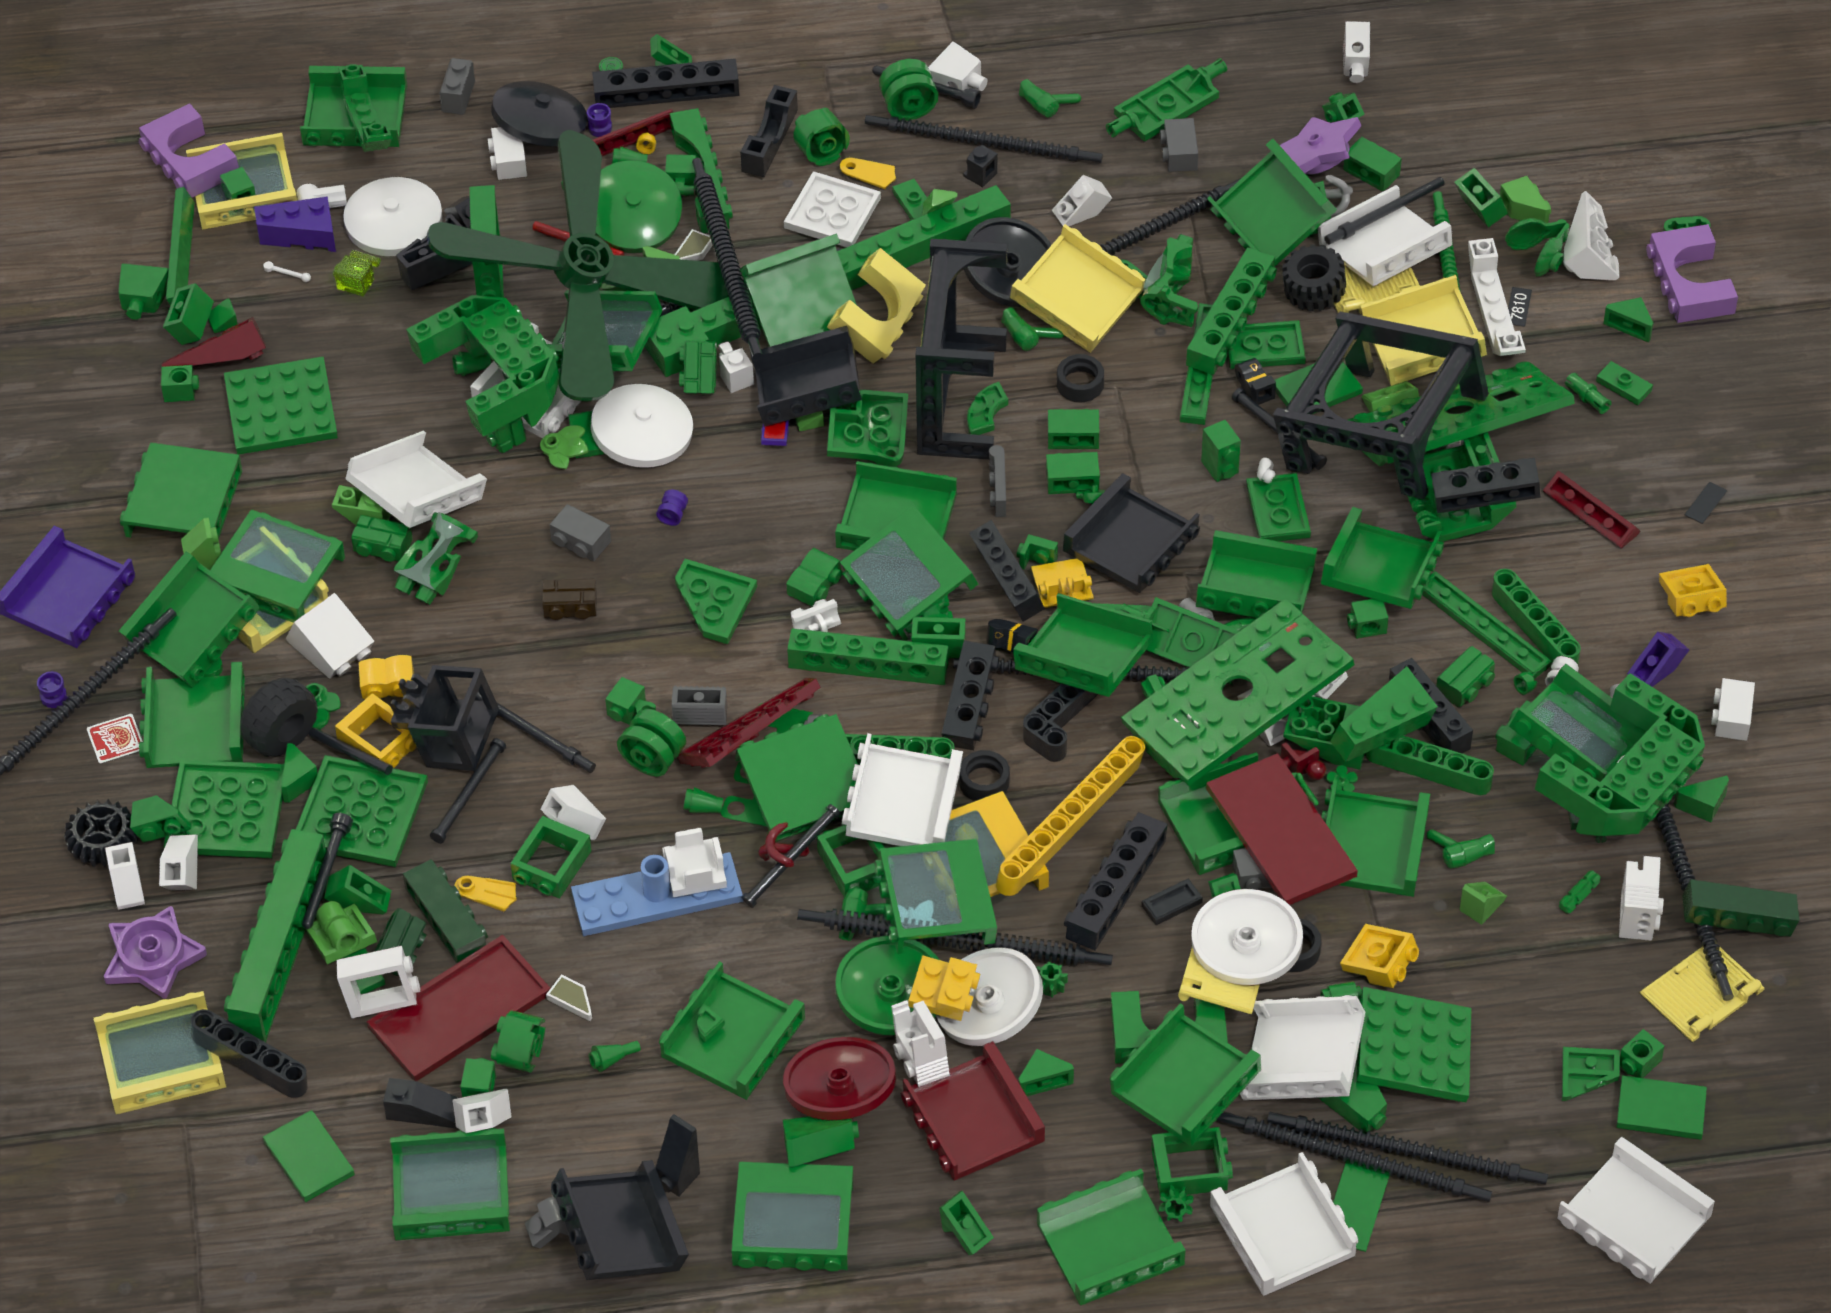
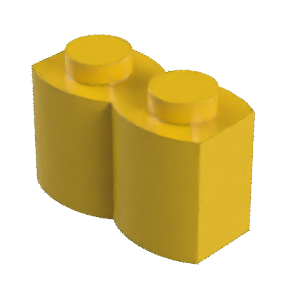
(383, 675)

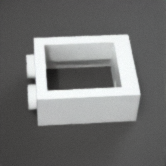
(375, 964)

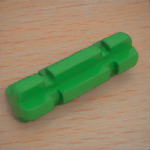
(1579, 892)

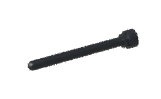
(970, 96)
(340, 826)

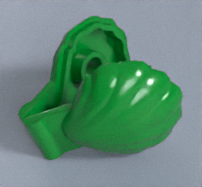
(1532, 231)

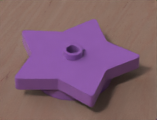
(1321, 144)
(151, 952)

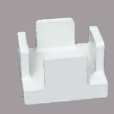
(694, 863)

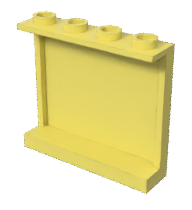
(1078, 288)
(1429, 306)

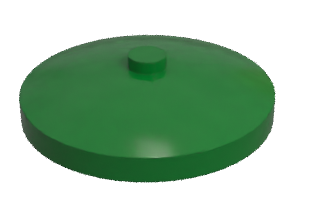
(637, 206)
(875, 979)

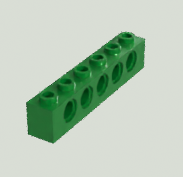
(1230, 311)
(868, 656)

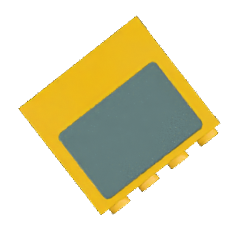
(997, 833)

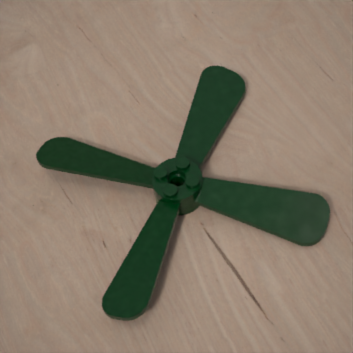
(583, 268)

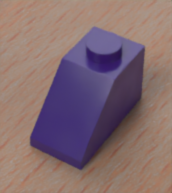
(1659, 658)

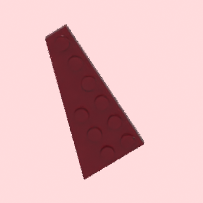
(746, 727)

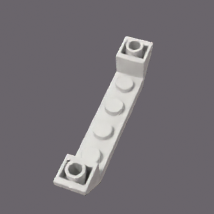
(1491, 299)

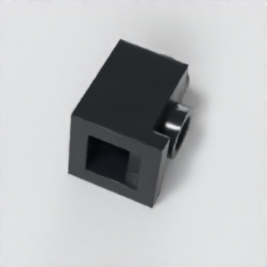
(981, 165)

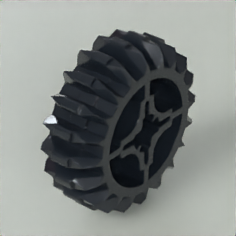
(102, 824)

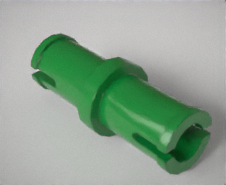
(1588, 393)

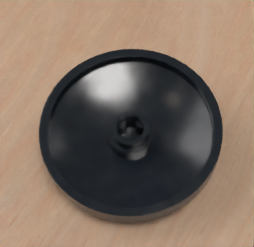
(537, 112)
(1024, 250)

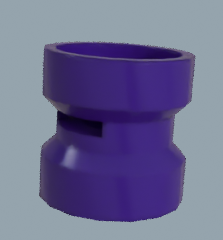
(599, 119)
(671, 508)
(51, 689)

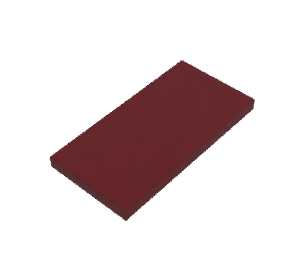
(1281, 829)
(459, 1008)

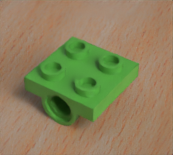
(340, 931)

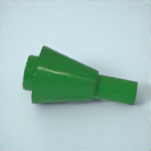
(607, 1055)

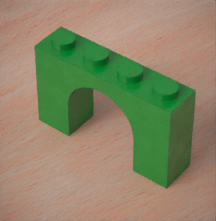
(1131, 1032)

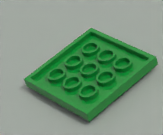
(280, 405)
(377, 803)
(230, 806)
(1415, 1045)

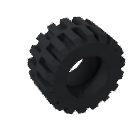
(1314, 263)

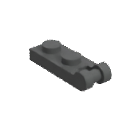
(997, 480)

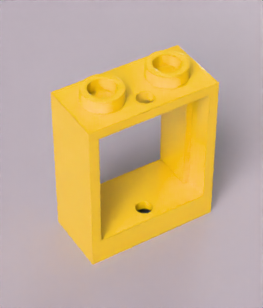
(361, 718)

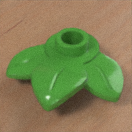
(567, 445)

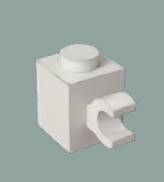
(735, 368)

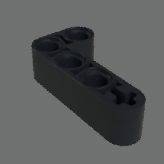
(1044, 723)

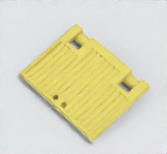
(1361, 292)
(1216, 990)
(1697, 994)

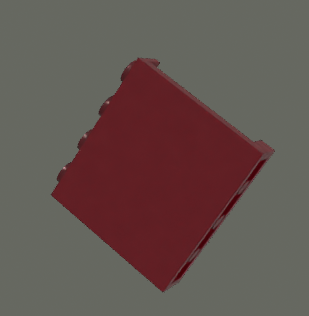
(975, 1114)

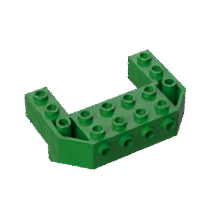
(500, 330)
(1642, 778)

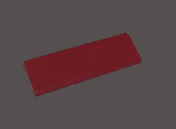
(629, 134)
(1591, 510)

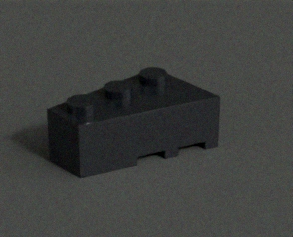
(421, 265)

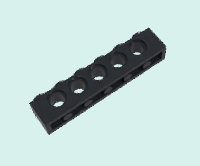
(666, 83)
(1115, 881)

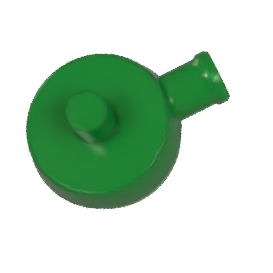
(1090, 496)

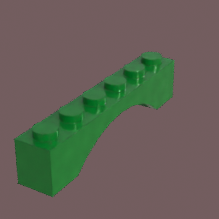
(690, 136)

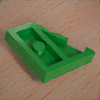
(1588, 1070)

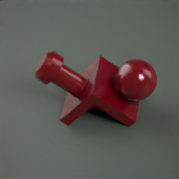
(1303, 762)

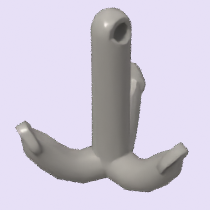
(1343, 191)

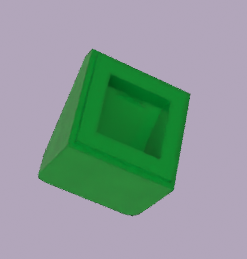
(222, 316)

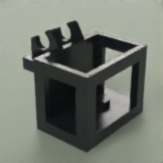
(444, 728)

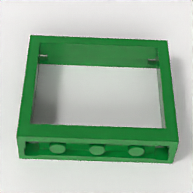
(485, 218)

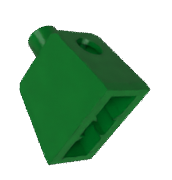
(142, 289)

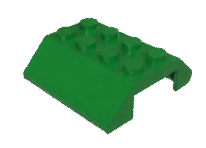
(1455, 524)

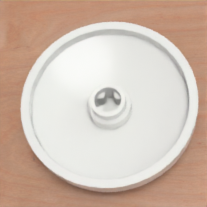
(390, 214)
(641, 425)
(1247, 937)
(1003, 1001)

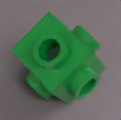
(1342, 107)

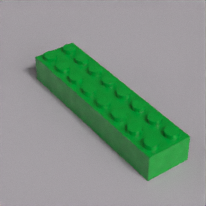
(276, 936)

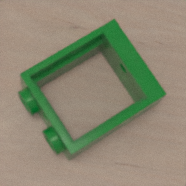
(557, 835)
(862, 878)
(1167, 1143)

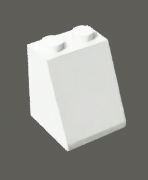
(330, 637)

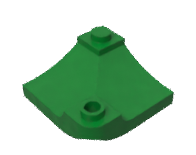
(870, 428)

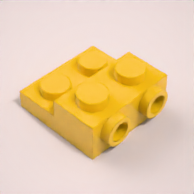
(1693, 590)
(1381, 955)
(945, 986)

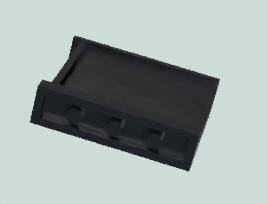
(807, 376)
(1129, 536)
(620, 1223)

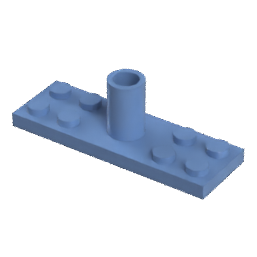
(645, 897)

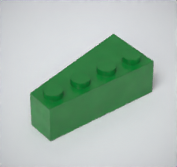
(1387, 715)

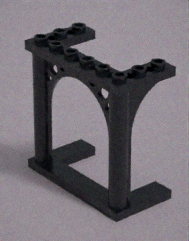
(953, 347)
(1408, 446)

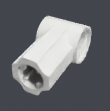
(335, 194)

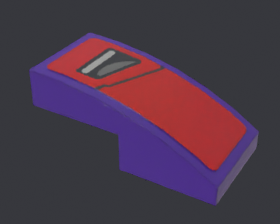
(775, 434)

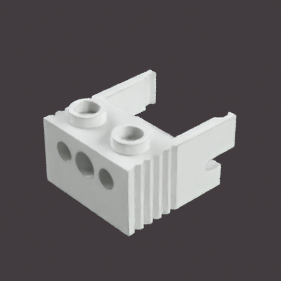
(1639, 900)
(919, 1043)

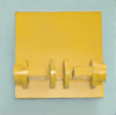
(1064, 578)

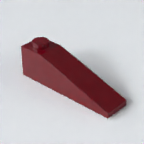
(233, 344)

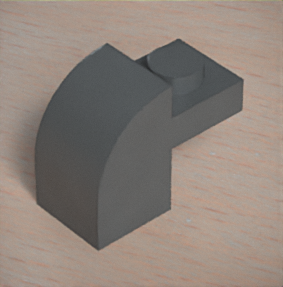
(546, 1223)

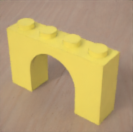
(901, 293)

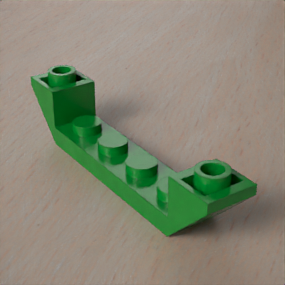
(369, 130)

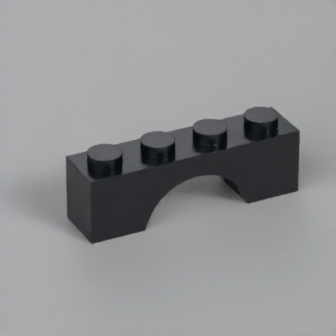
(778, 115)

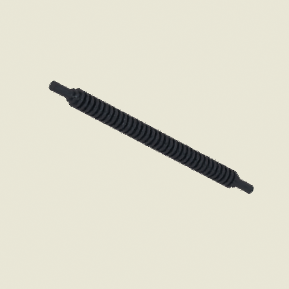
(727, 259)
(1079, 954)

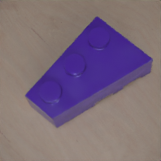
(296, 223)

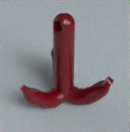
(776, 850)

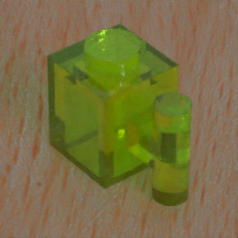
(356, 272)

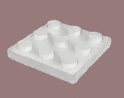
(832, 207)

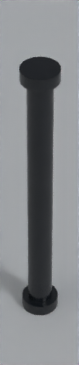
(1240, 396)
(831, 813)
(439, 834)

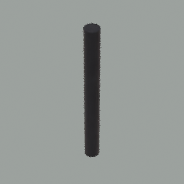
(350, 751)

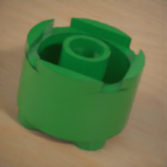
(820, 136)
(518, 1041)

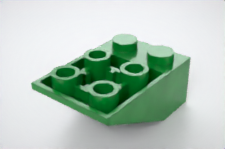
(1316, 723)

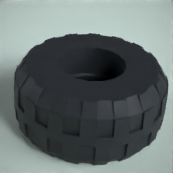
(278, 716)

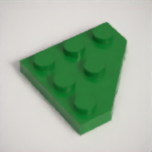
(714, 598)

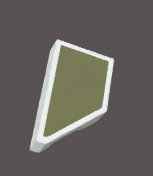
(694, 246)
(570, 996)

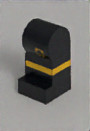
(1254, 380)
(1008, 634)

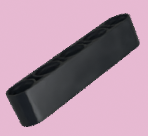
(255, 1064)

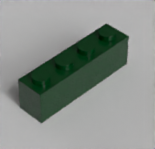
(1740, 908)
(444, 910)

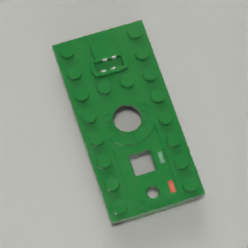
(1485, 414)
(1192, 724)

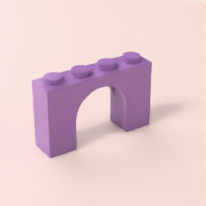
(193, 173)
(1686, 298)

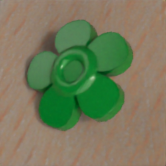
(1345, 780)

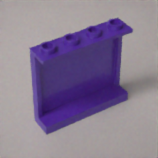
(64, 589)

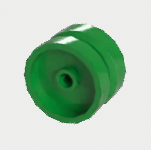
(908, 89)
(651, 742)

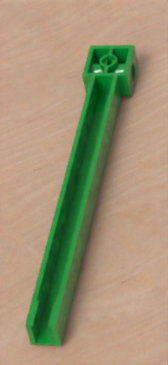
(905, 243)

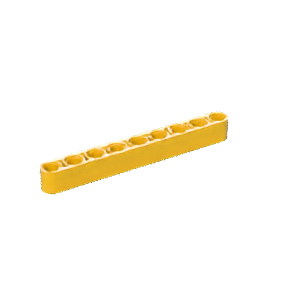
(1070, 816)

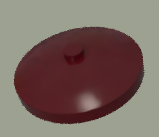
(839, 1078)

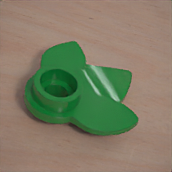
(326, 703)

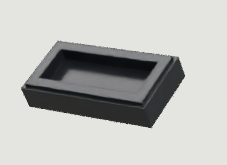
(1172, 901)

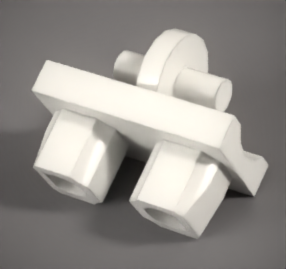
(817, 618)

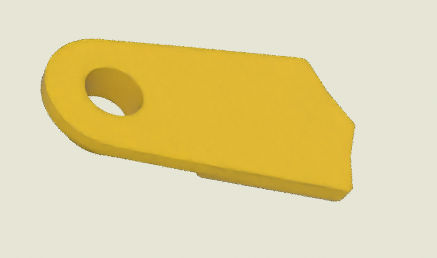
(869, 172)
(488, 891)

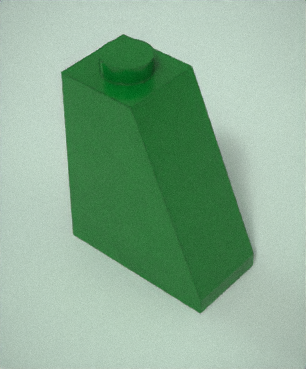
(1363, 1107)
(816, 1138)

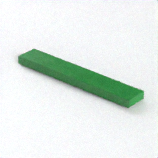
(180, 242)
(1197, 384)
(1485, 626)

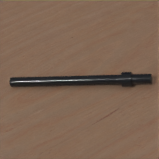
(1348, 229)
(569, 754)

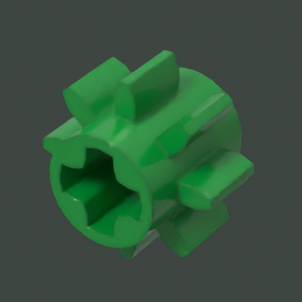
(1052, 979)
(1181, 1198)

